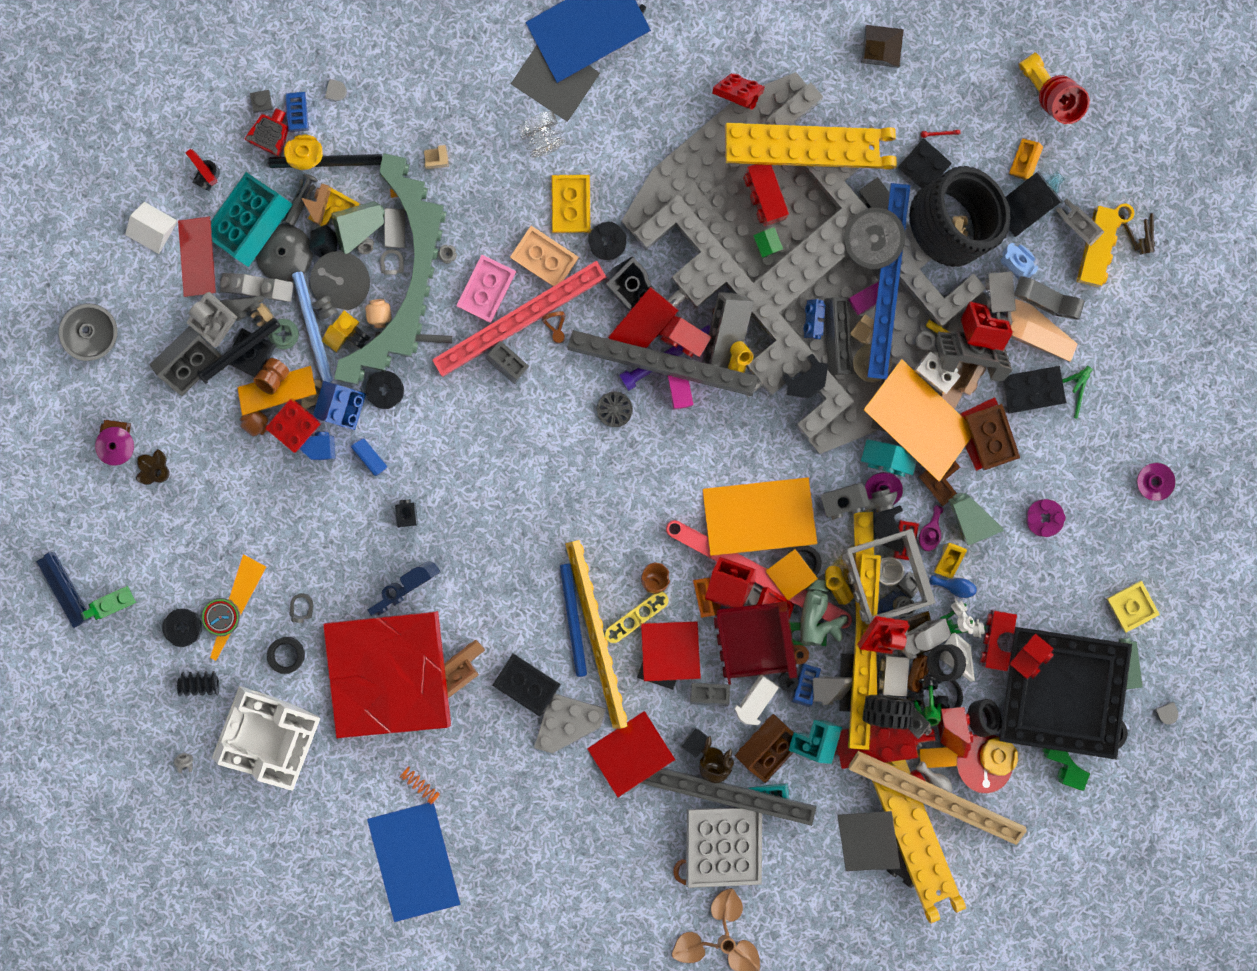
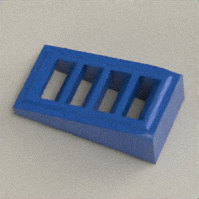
(300, 126)
(801, 701)

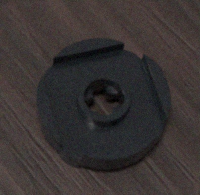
(604, 230)
(374, 394)
(175, 636)

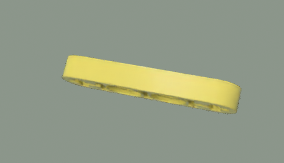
(634, 614)

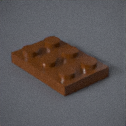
(992, 437)

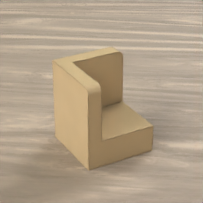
(436, 157)
(863, 330)

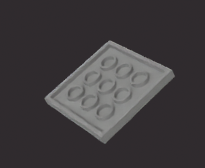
(723, 847)

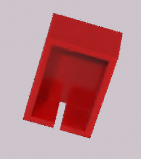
(765, 194)

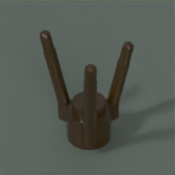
(1146, 244)

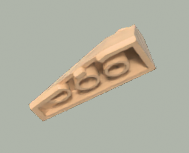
(1039, 332)

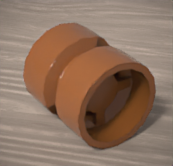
(270, 377)

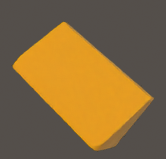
(1026, 159)

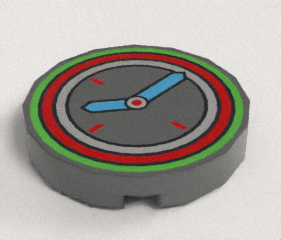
(220, 617)

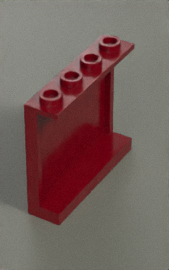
(755, 640)

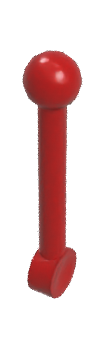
(924, 134)

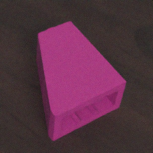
(680, 392)

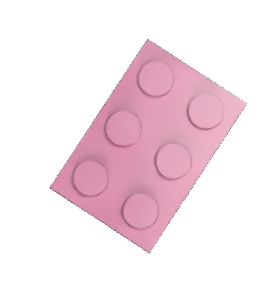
(486, 288)

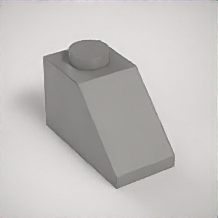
(830, 689)

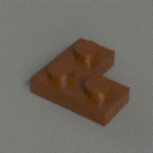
(940, 490)

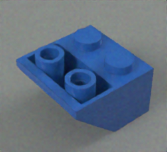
(339, 405)
(320, 446)

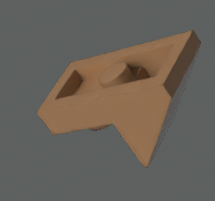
(318, 208)

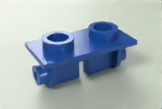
(812, 328)

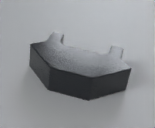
(809, 382)
(886, 525)

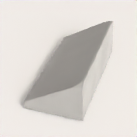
(394, 228)

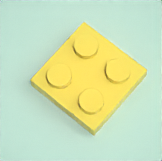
(1133, 606)

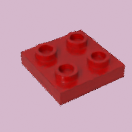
(739, 90)
(884, 635)

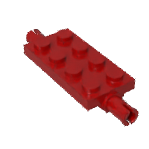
(884, 745)

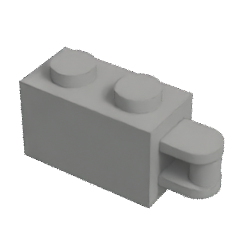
(1001, 293)

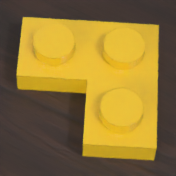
(336, 202)

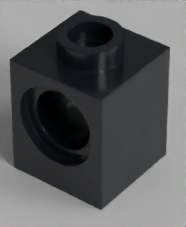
(401, 521)

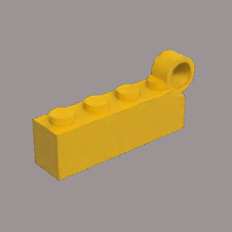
(1099, 256)

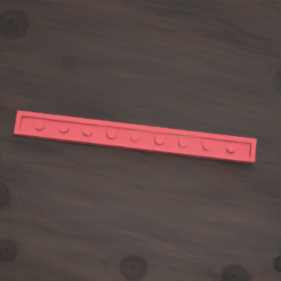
(519, 318)

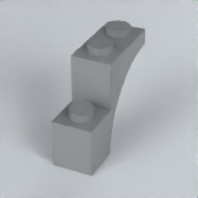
(256, 286)

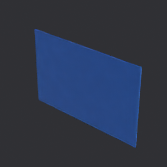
(585, 31)
(413, 861)

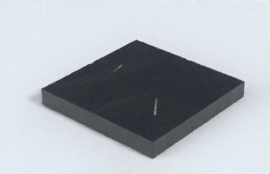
(1072, 700)

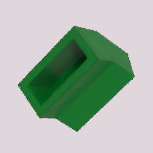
(768, 242)

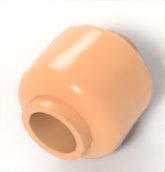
(378, 313)

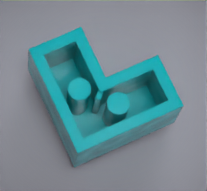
(890, 457)
(819, 744)

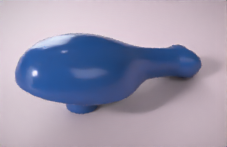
(957, 586)

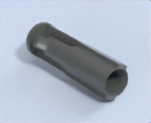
(294, 212)

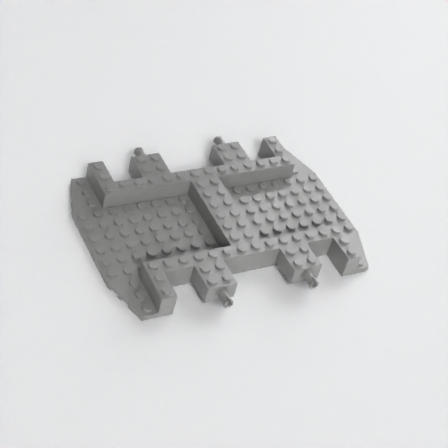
(716, 216)

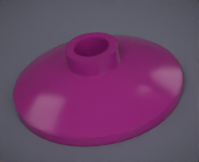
(123, 450)
(884, 478)
(1165, 479)

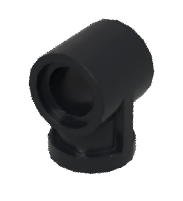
(200, 181)

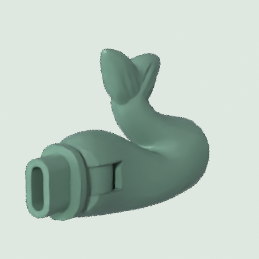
(813, 610)

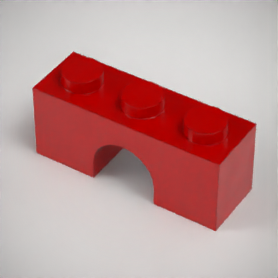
(993, 656)

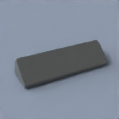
(838, 335)

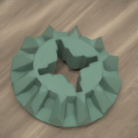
(290, 340)

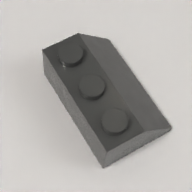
(183, 359)

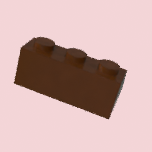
(767, 748)

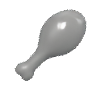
(935, 778)

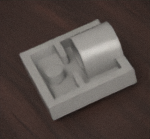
(211, 319)

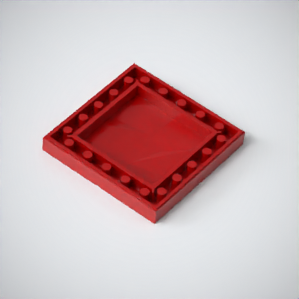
(387, 674)

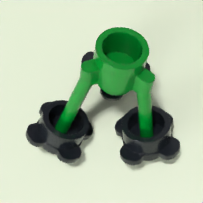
(936, 703)

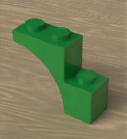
(1070, 773)

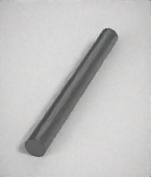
(429, 338)

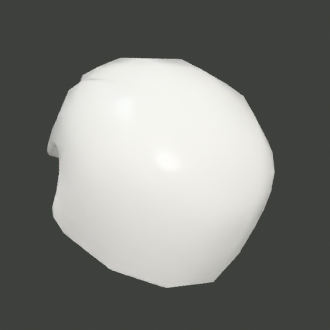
(893, 573)

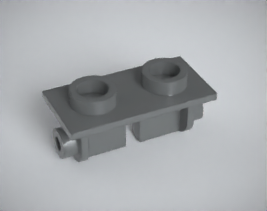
(919, 725)

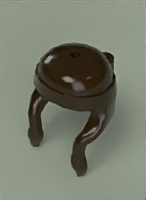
(715, 765)

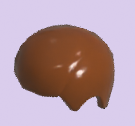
(655, 578)

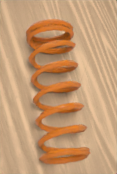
(430, 800)

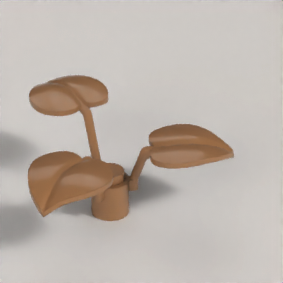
(740, 956)

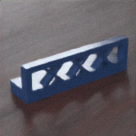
(62, 588)

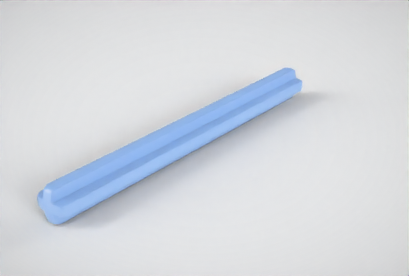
(312, 326)

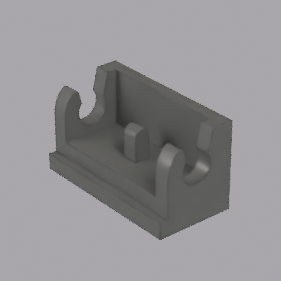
(507, 362)
(710, 694)

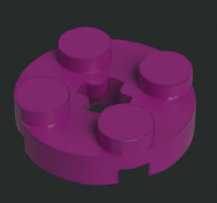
(1045, 507)

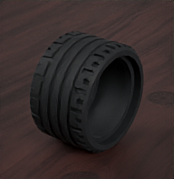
(982, 201)

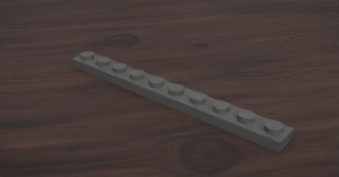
(662, 363)
(733, 796)

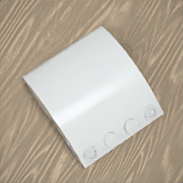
(266, 738)

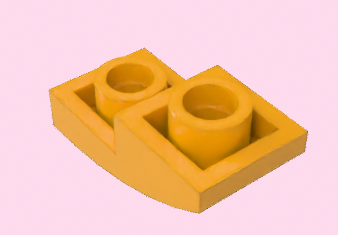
(938, 757)

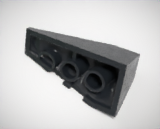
(628, 282)

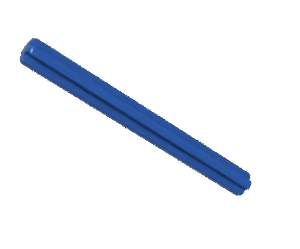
(573, 620)

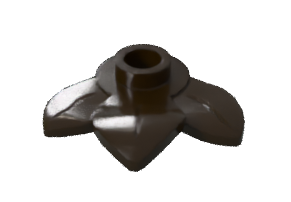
(149, 467)

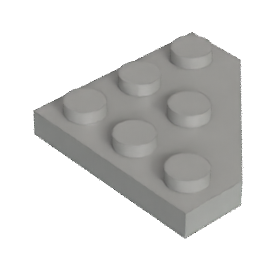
(566, 722)

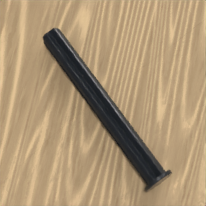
(238, 350)

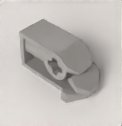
(926, 637)

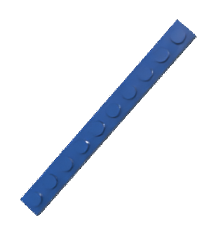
(887, 293)

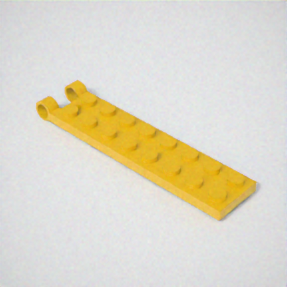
(807, 146)
(920, 849)

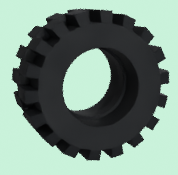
(888, 711)

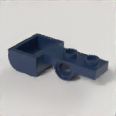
(410, 581)

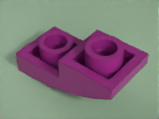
(865, 299)

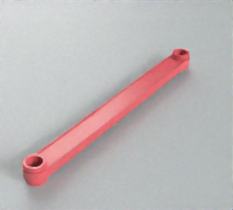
(701, 544)

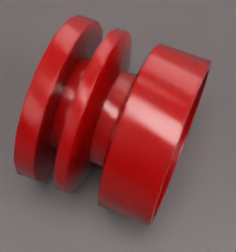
(1064, 99)

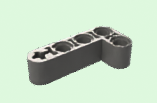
(1049, 299)

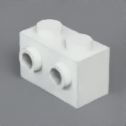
(931, 372)

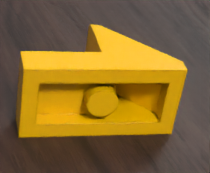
(338, 332)
(950, 560)

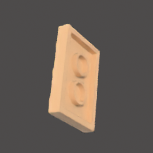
(544, 257)

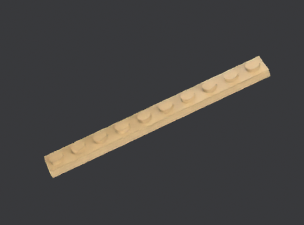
(937, 798)

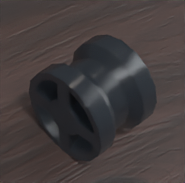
(358, 337)
(784, 682)

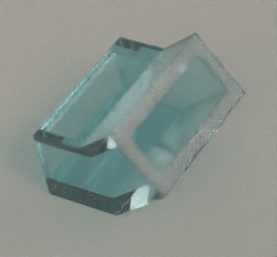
(1055, 181)

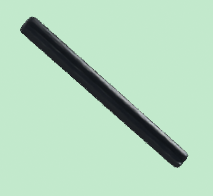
(333, 160)

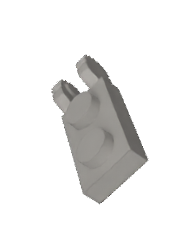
(1081, 223)

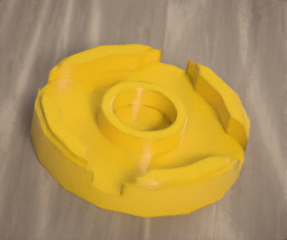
(303, 152)
(998, 756)

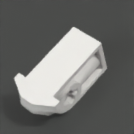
(756, 701)

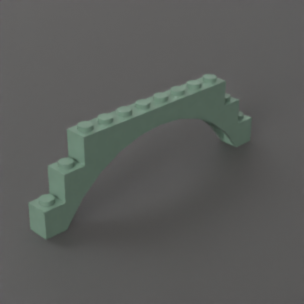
(401, 332)

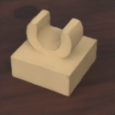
(264, 313)

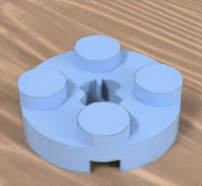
(1019, 261)

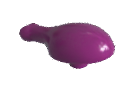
(931, 534)

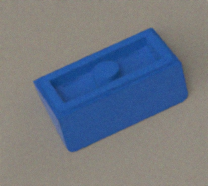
(369, 457)

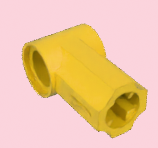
(1034, 69)
(740, 357)
(838, 585)

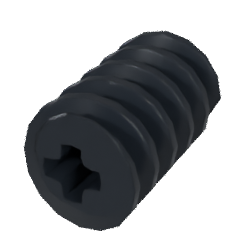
(198, 684)

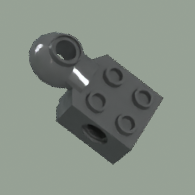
(857, 499)

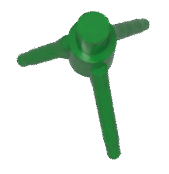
(1081, 380)

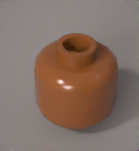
(254, 423)

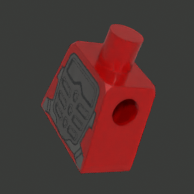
(269, 133)

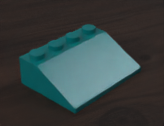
(248, 219)

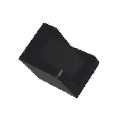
(323, 241)
(694, 742)

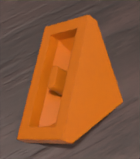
(706, 607)

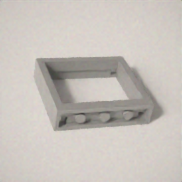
(917, 567)

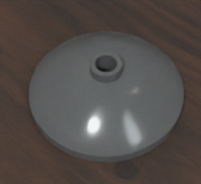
(296, 256)
(93, 343)

